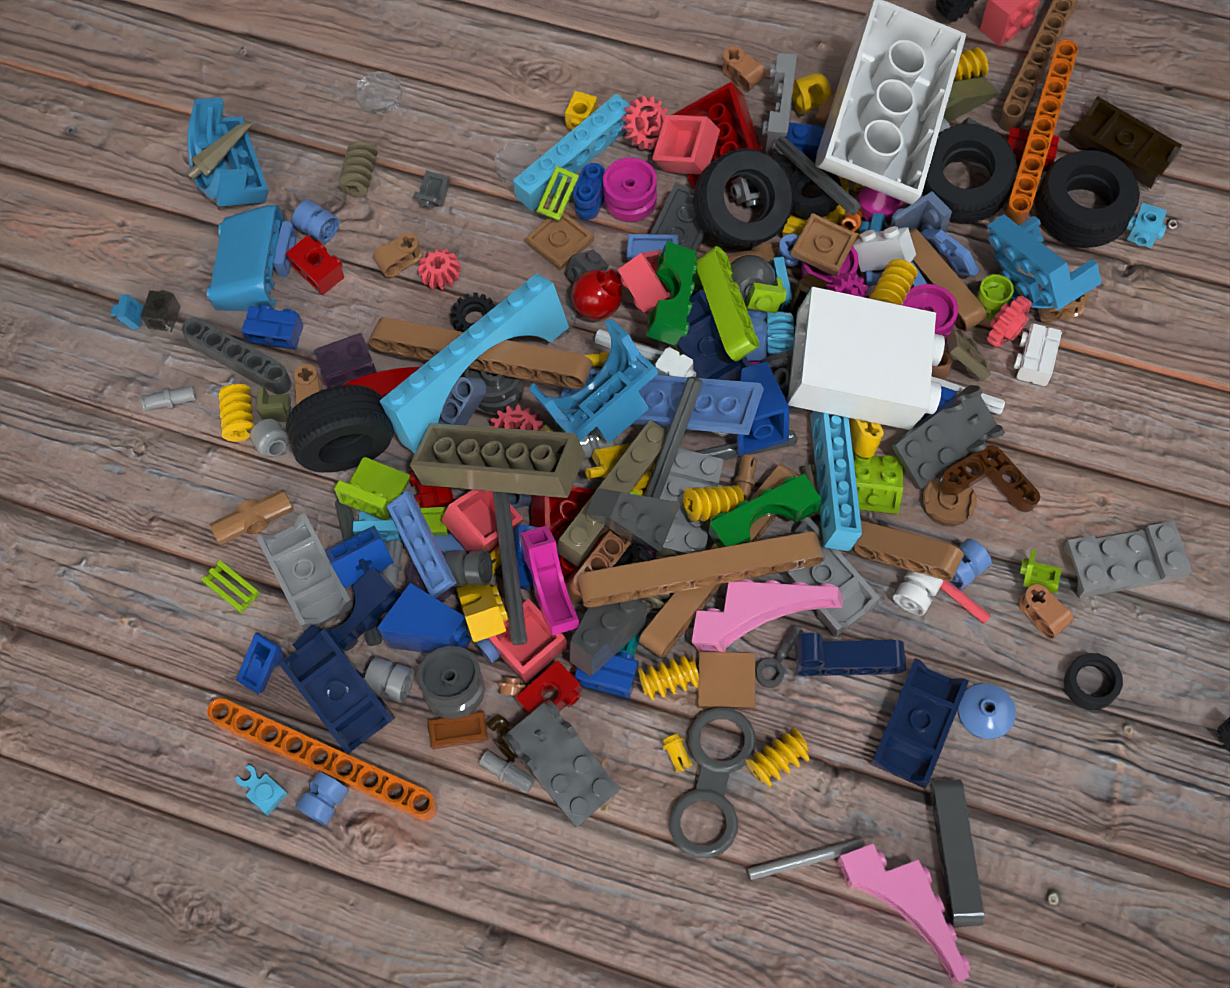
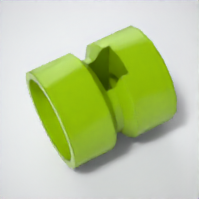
(994, 293)

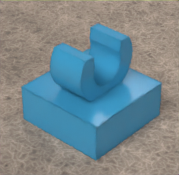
(877, 224)
(128, 311)

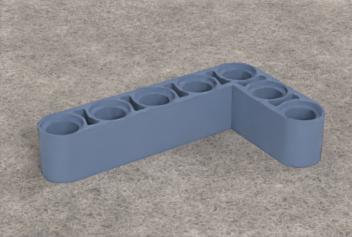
(466, 406)

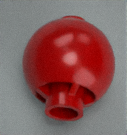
(597, 294)

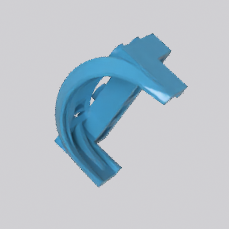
(232, 186)
(1023, 247)

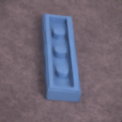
(421, 544)

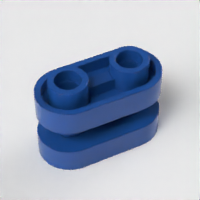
(589, 191)

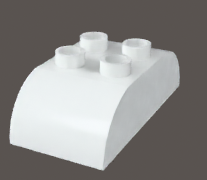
(891, 101)

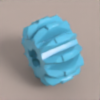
(780, 332)

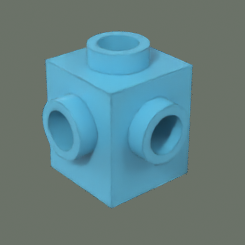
(1147, 225)

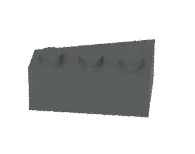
(635, 517)
(605, 633)

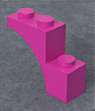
(548, 581)

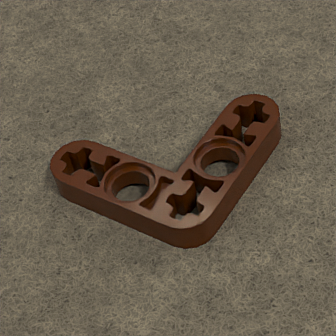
(988, 468)

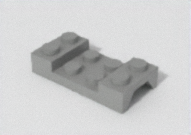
(782, 89)
(689, 471)
(1128, 560)
(836, 570)
(305, 574)

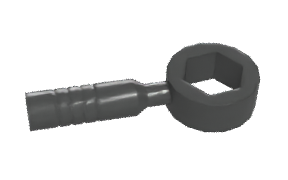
(782, 652)

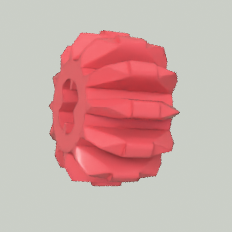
(439, 269)

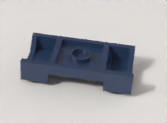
(705, 344)
(336, 691)
(919, 724)

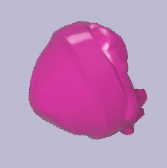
(877, 202)

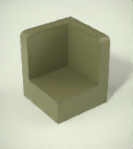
(273, 406)

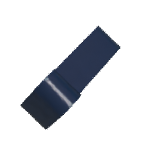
(843, 658)

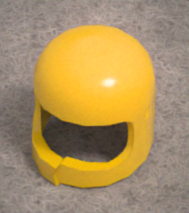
(810, 92)

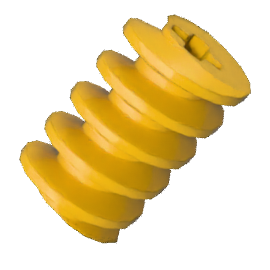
(973, 63)
(895, 282)
(235, 412)
(710, 501)
(669, 677)
(778, 757)

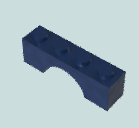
(372, 599)

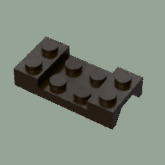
(1127, 139)

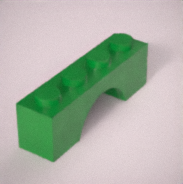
(669, 317)
(792, 499)

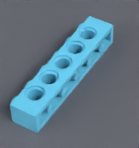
(572, 151)
(836, 481)

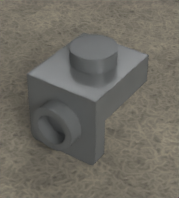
(433, 189)
(584, 262)

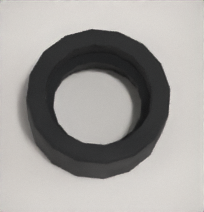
(1107, 666)

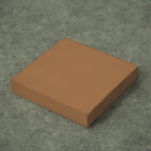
(559, 240)
(824, 244)
(726, 680)

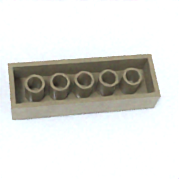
(498, 459)

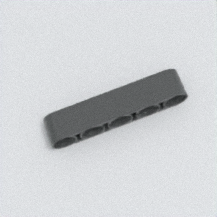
(242, 364)
(956, 853)

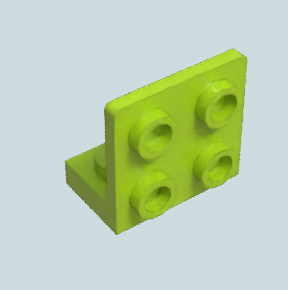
(879, 483)
(372, 488)

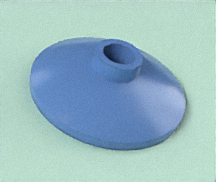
(980, 722)

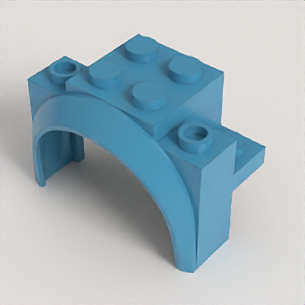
(610, 398)

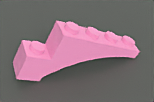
(754, 604)
(910, 894)

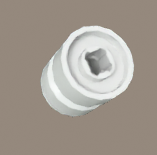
(916, 592)

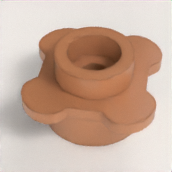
(511, 686)

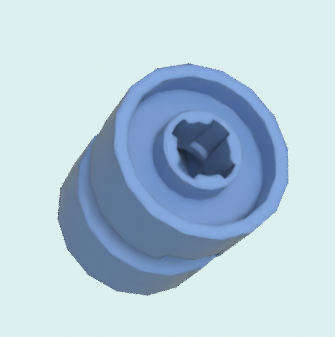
(315, 221)
(973, 563)
(322, 798)

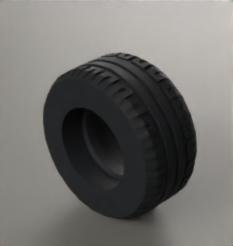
(987, 148)
(1095, 173)
(774, 192)
(338, 428)

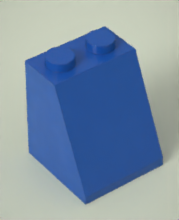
(772, 415)
(423, 624)

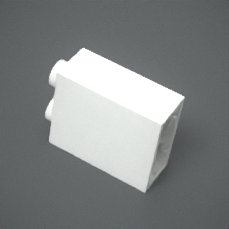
(864, 359)

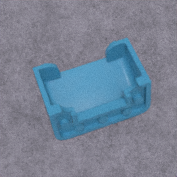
(246, 260)

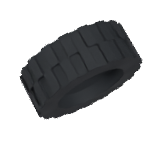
(806, 206)

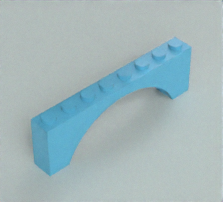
(419, 399)

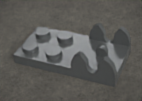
(679, 218)
(946, 436)
(561, 763)

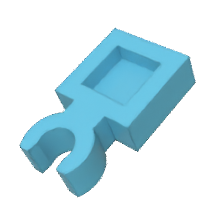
(263, 792)

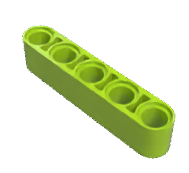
(727, 304)

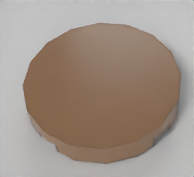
(945, 508)

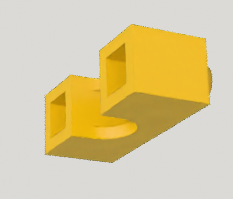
(483, 610)

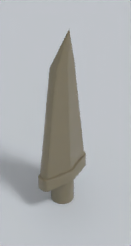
(212, 155)

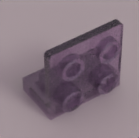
(344, 360)

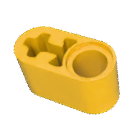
(865, 437)

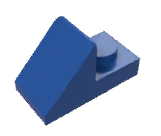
(259, 663)

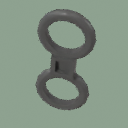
(712, 782)

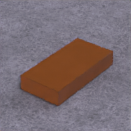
(459, 731)

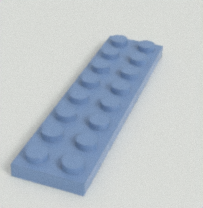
(720, 405)

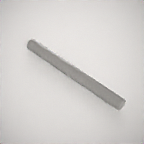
(804, 859)

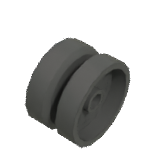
(500, 390)
(451, 682)

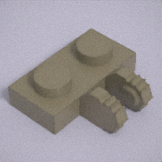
(966, 351)

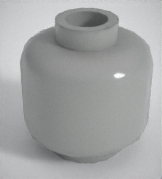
(269, 438)

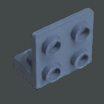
(925, 213)

